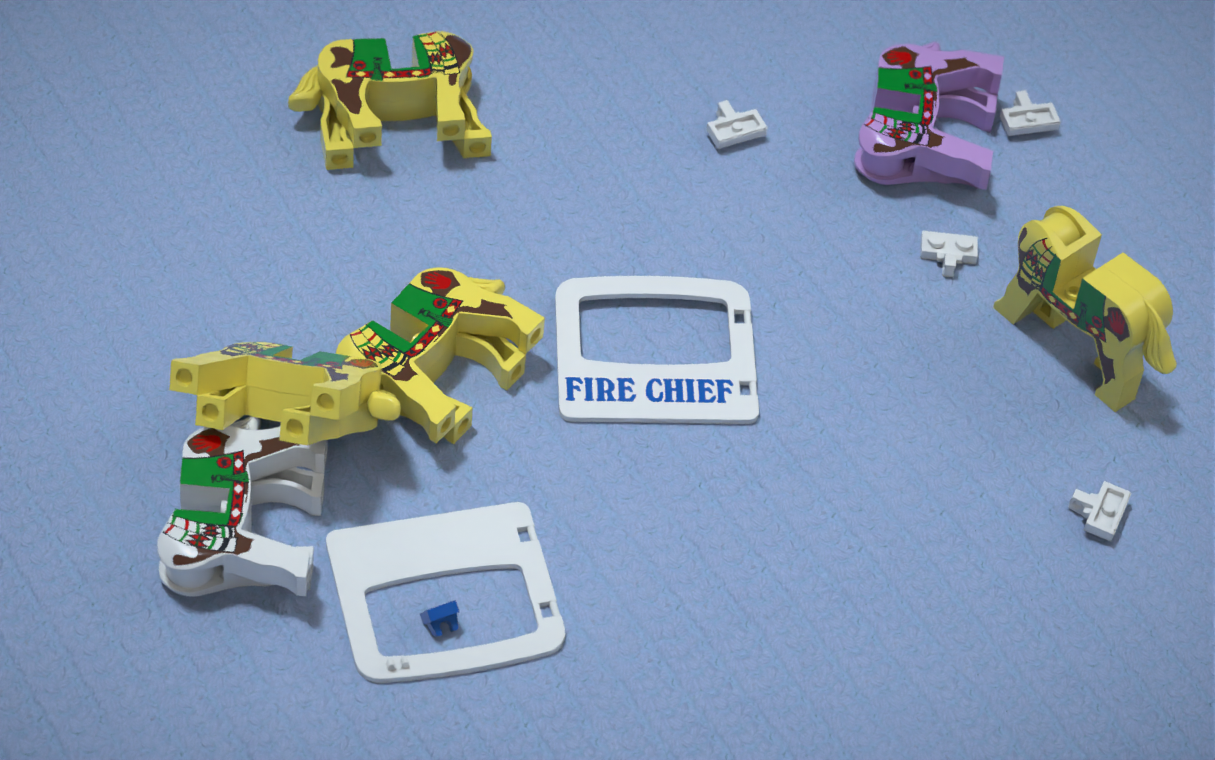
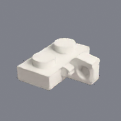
(1029, 117)
(735, 127)
(949, 249)
(1101, 509)

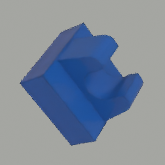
(443, 613)

